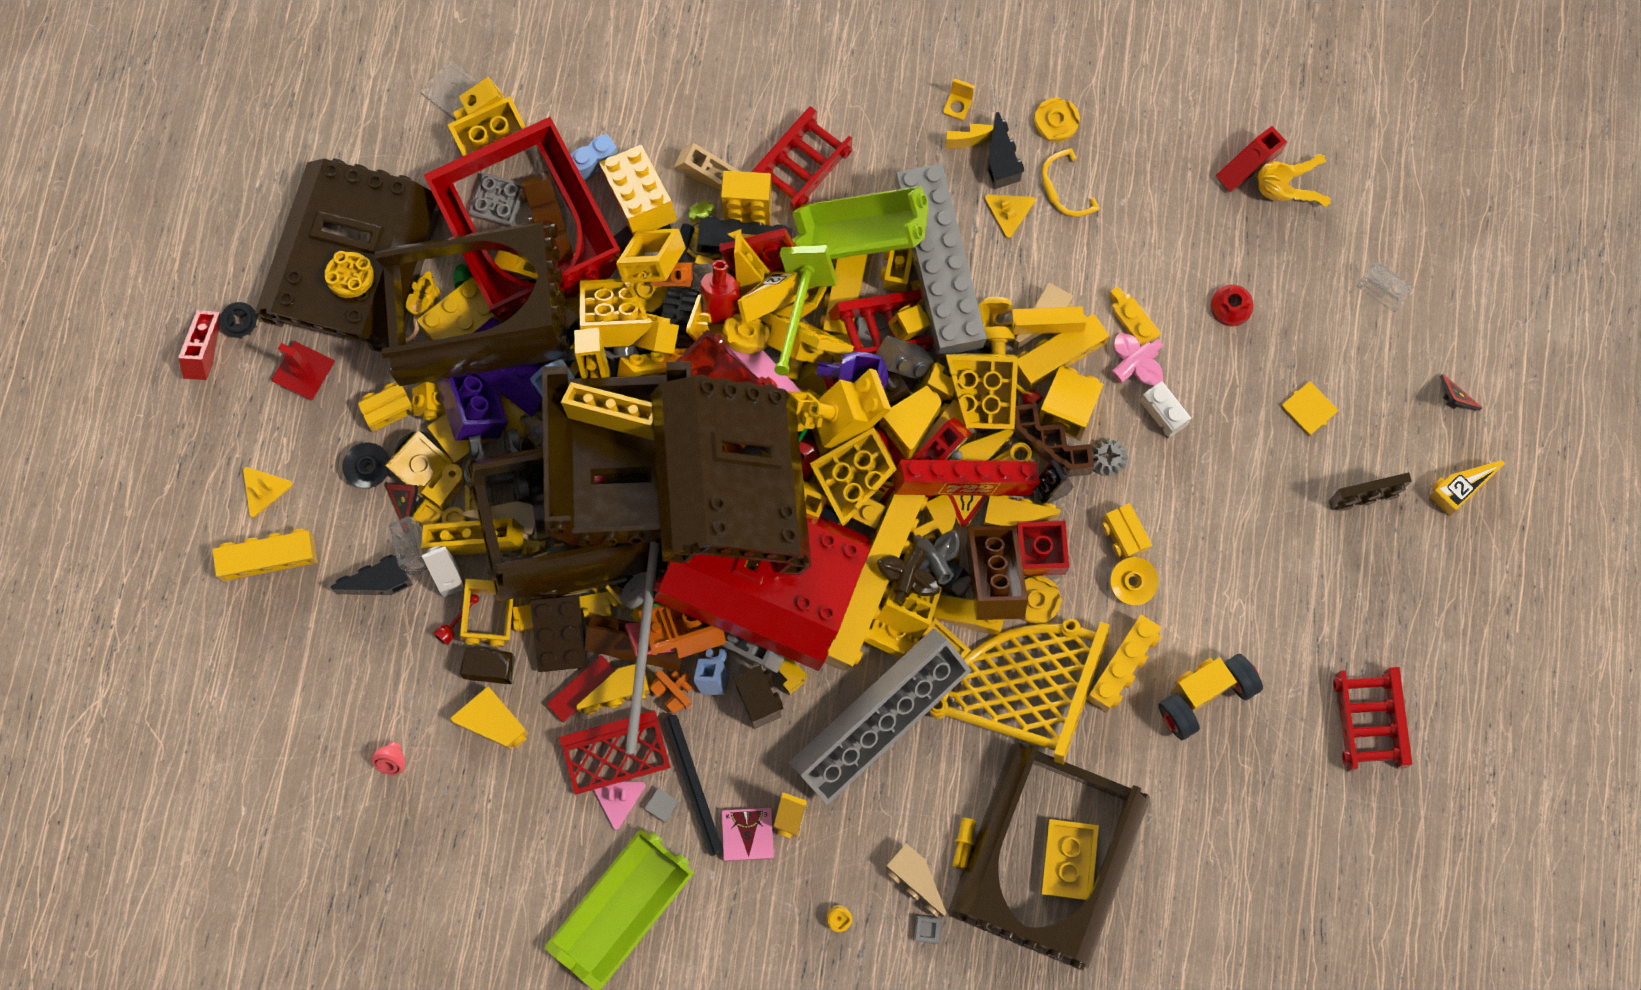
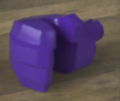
(853, 367)

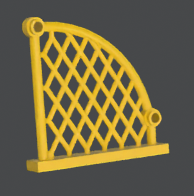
(1059, 743)

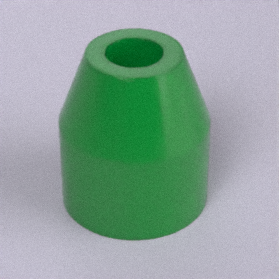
(461, 275)

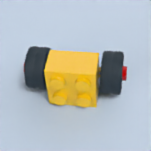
(1203, 686)

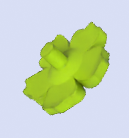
(700, 210)

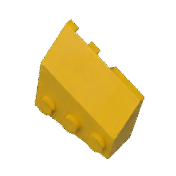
(613, 310)
(985, 388)
(854, 472)

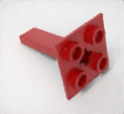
(302, 369)

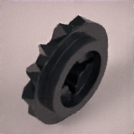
(242, 310)

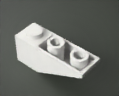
(444, 570)

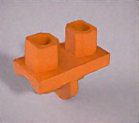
(680, 276)
(664, 683)

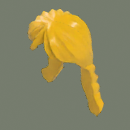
(1275, 180)

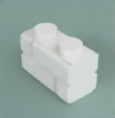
(1165, 409)

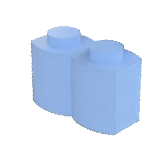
(588, 157)

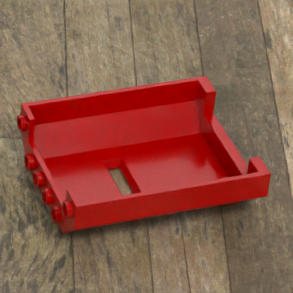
(773, 609)

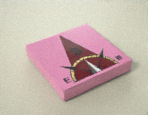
(747, 834)

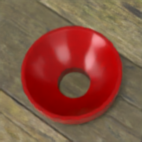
(1224, 312)

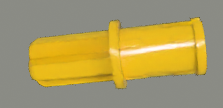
(964, 842)

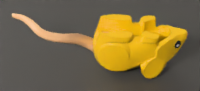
(422, 299)

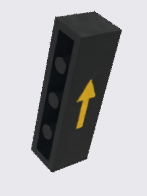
(715, 232)

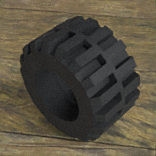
(678, 308)

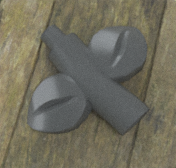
(943, 550)

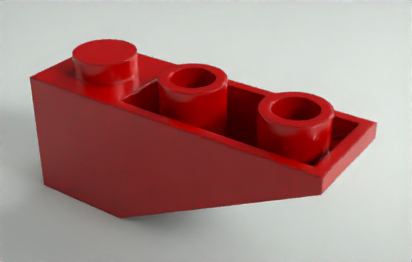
(1252, 159)

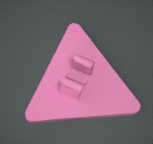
(619, 800)

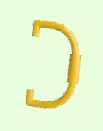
(1051, 193)

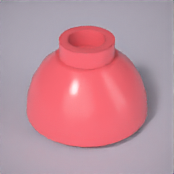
(389, 759)

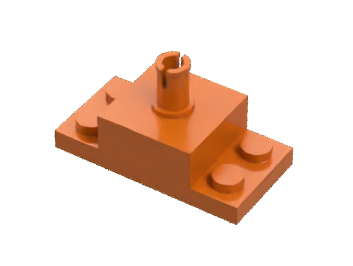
(680, 631)

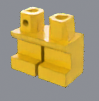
(938, 382)

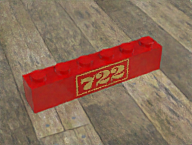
(965, 477)

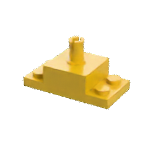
(809, 343)
(848, 411)

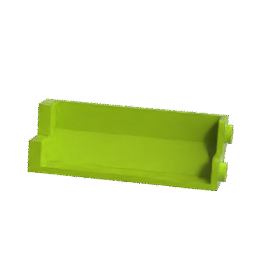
(864, 222)
(619, 909)

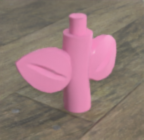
(1137, 360)

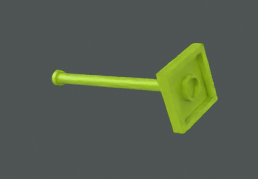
(813, 270)

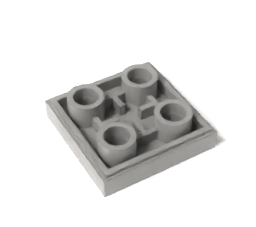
(496, 200)

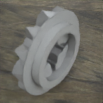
(1117, 464)

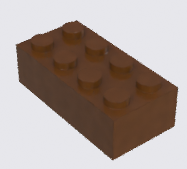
(996, 573)

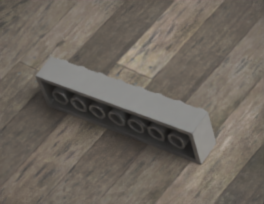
(944, 267)
(880, 716)

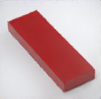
(566, 701)

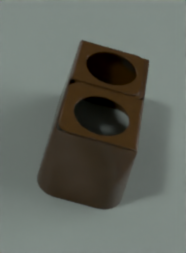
(487, 666)

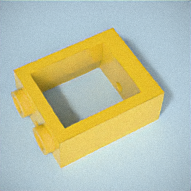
(634, 263)
(494, 640)

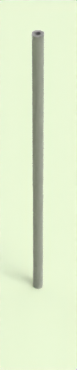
(642, 649)

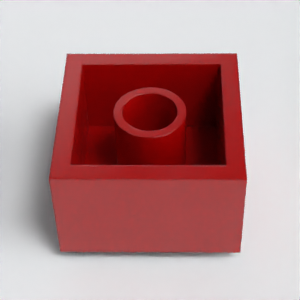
(1043, 547)

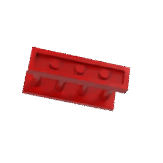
(794, 139)
(867, 308)
(1393, 705)

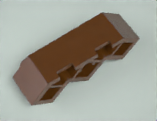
(544, 206)
(1051, 442)

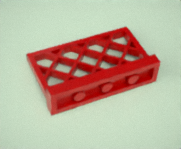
(603, 733)

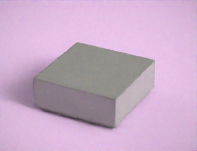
(662, 805)
(927, 930)

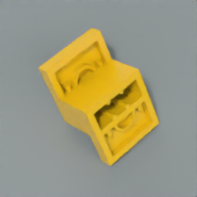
(902, 624)

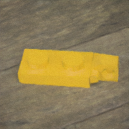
(1133, 317)

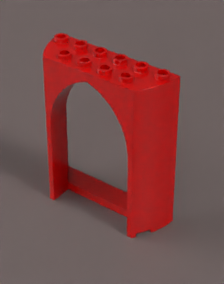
(595, 248)

